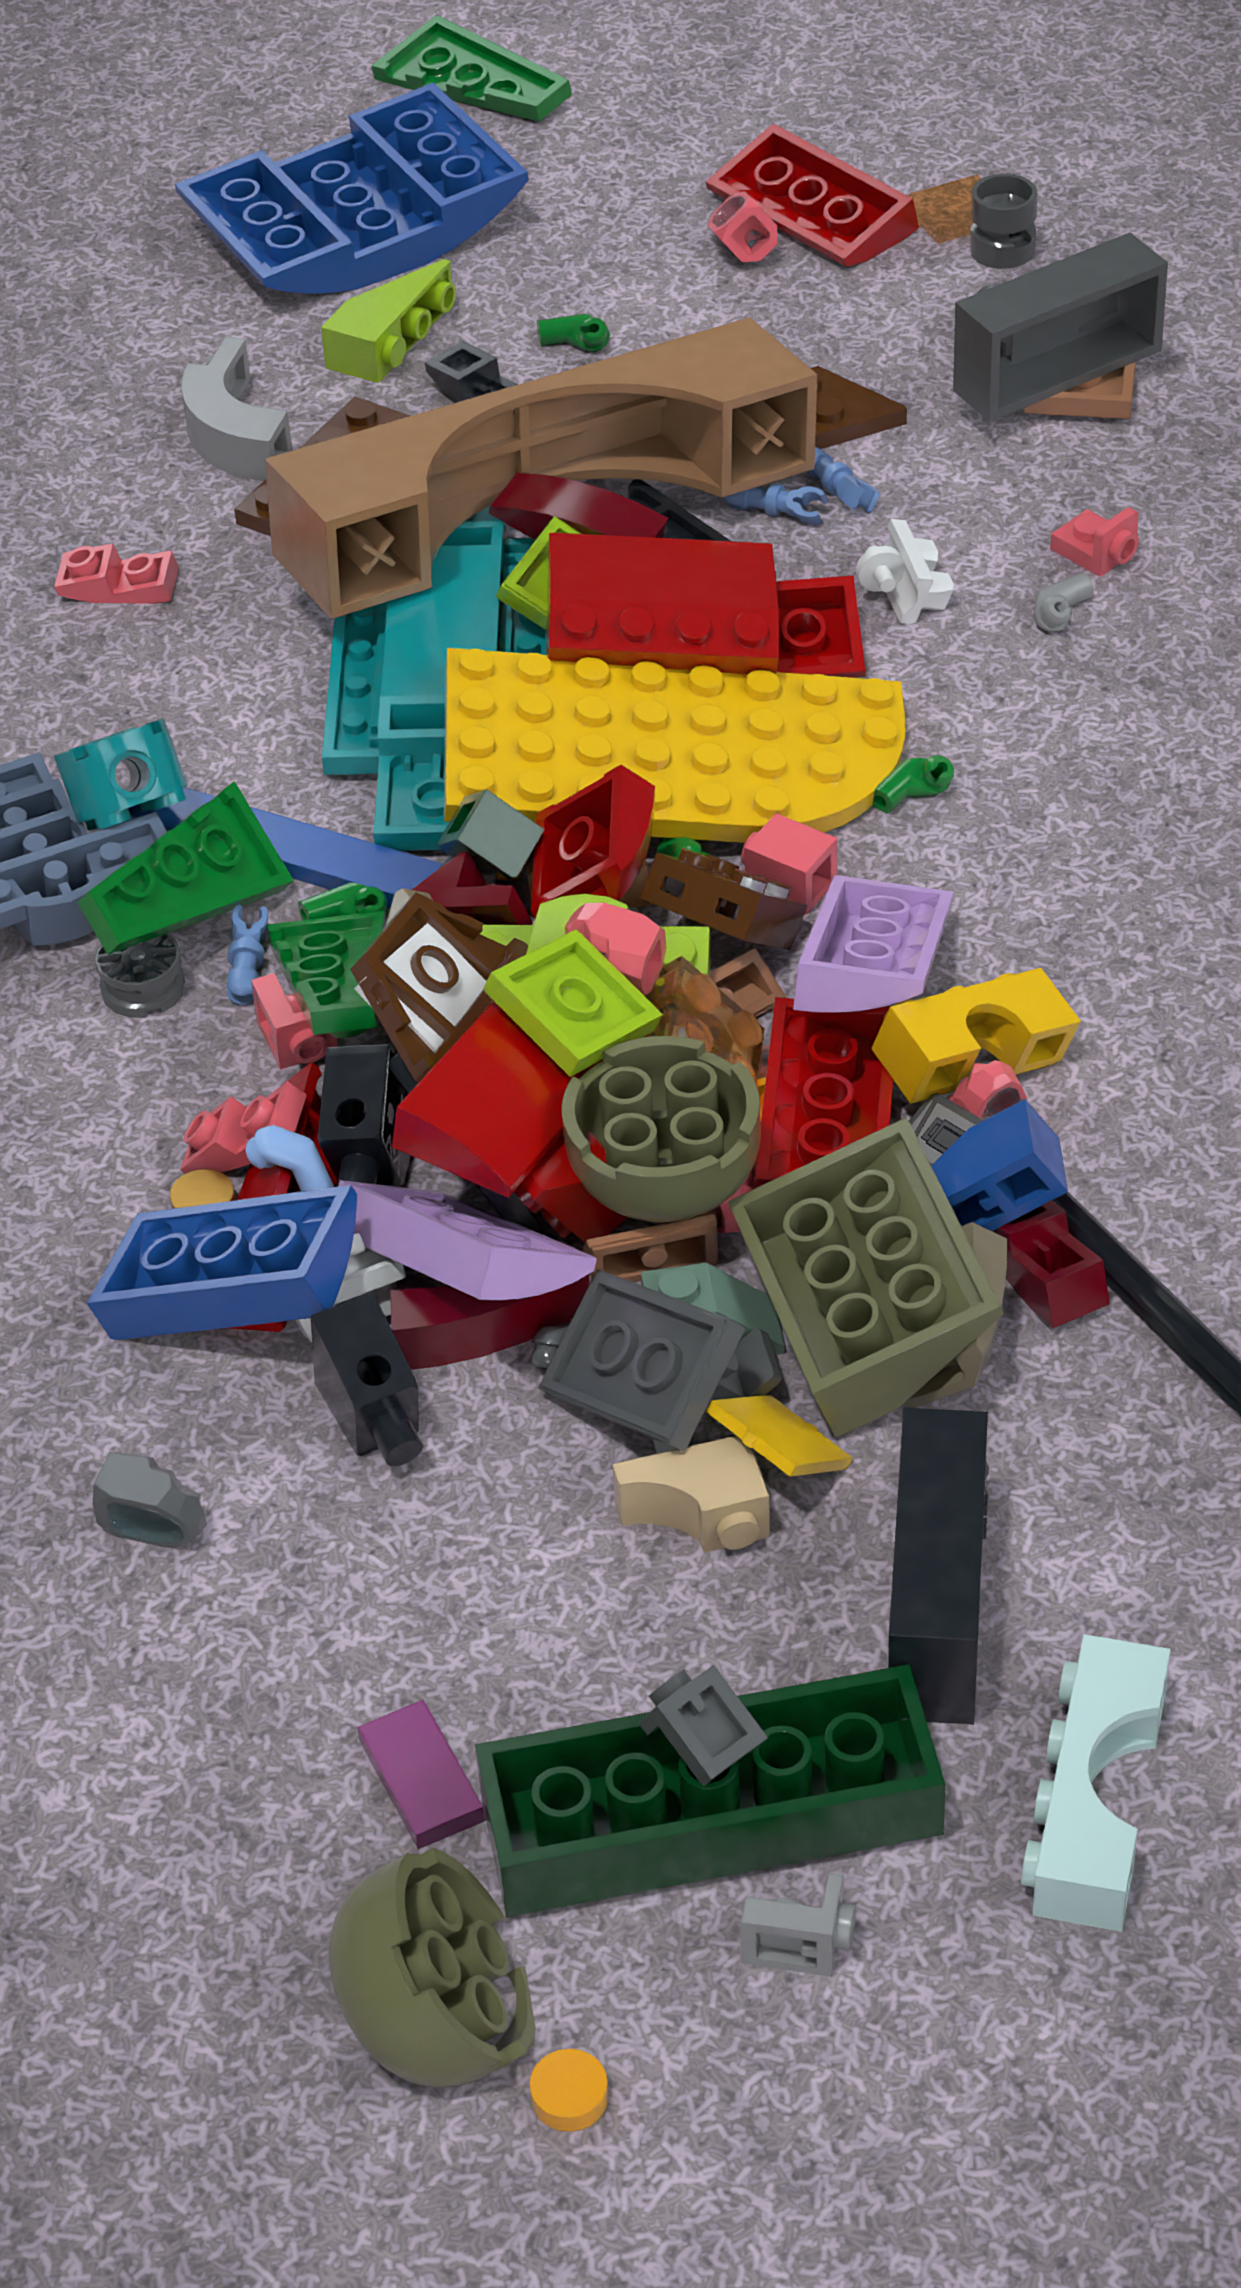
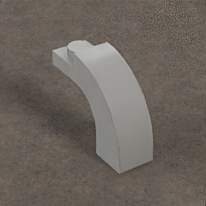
(220, 426)

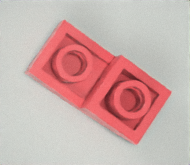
(102, 576)
(220, 1137)

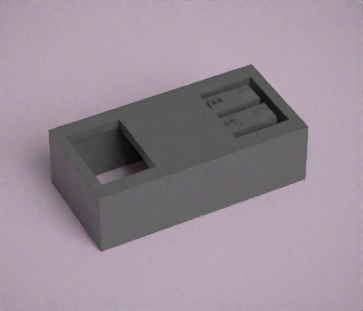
(1059, 326)

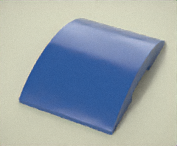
(365, 204)

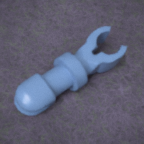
(839, 481)
(777, 500)
(245, 955)

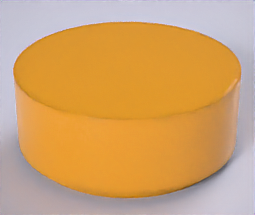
(569, 2090)

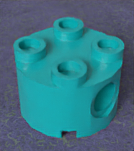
(92, 783)

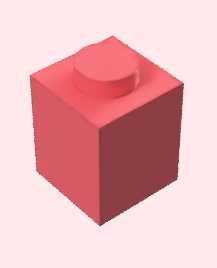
(793, 856)

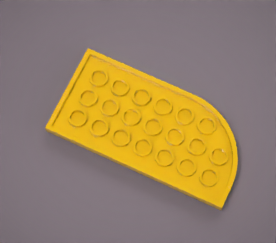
(710, 741)

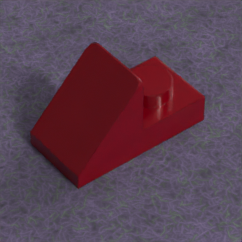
(464, 890)

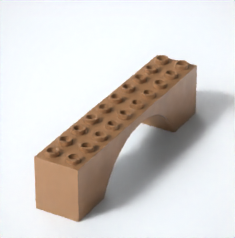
(698, 411)

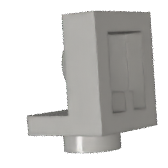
(795, 1935)

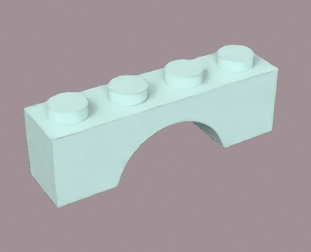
(1086, 1851)

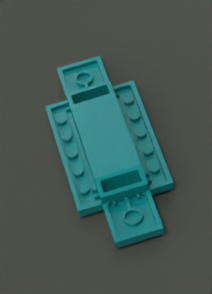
(391, 677)

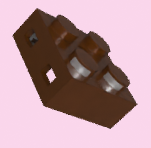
(698, 884)

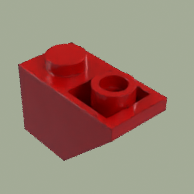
(562, 1198)

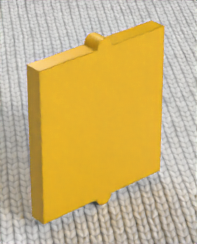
(779, 1435)

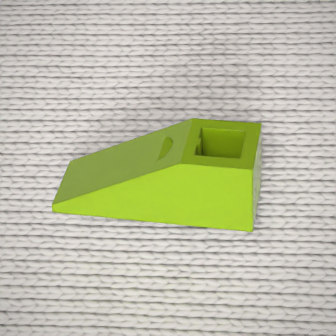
(383, 324)

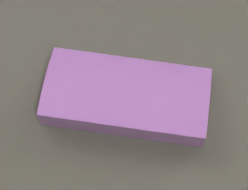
(870, 945)
(463, 1243)

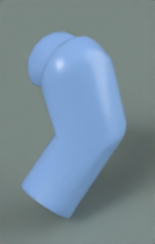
(292, 1151)

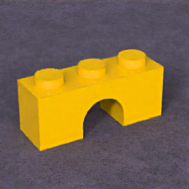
(937, 1038)

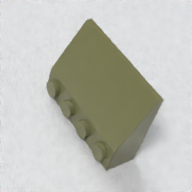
(867, 1273)

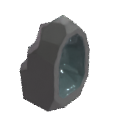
(145, 1502)

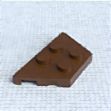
(851, 411)
(385, 987)

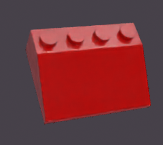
(662, 602)

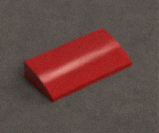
(818, 197)
(820, 627)
(820, 1086)
(486, 1106)

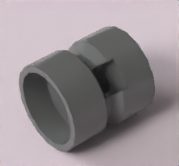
(1003, 221)

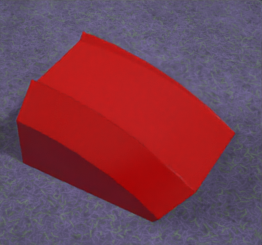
(594, 839)

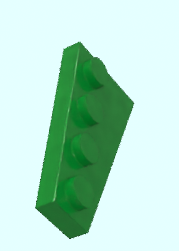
(472, 71)
(188, 875)
(317, 966)

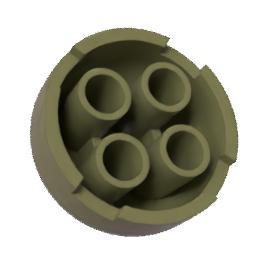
(672, 1127)
(418, 1970)

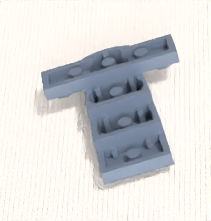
(52, 858)

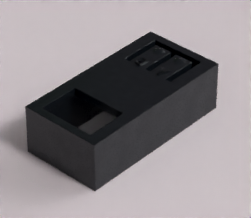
(940, 1558)

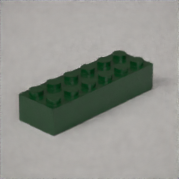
(622, 1814)

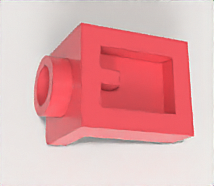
(1098, 542)
(286, 1025)

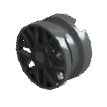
(141, 977)

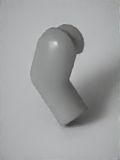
(1055, 601)

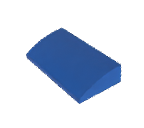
(228, 1264)

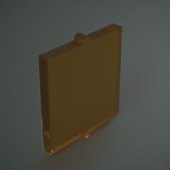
(946, 209)

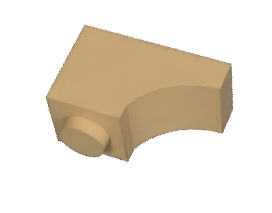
(705, 1492)

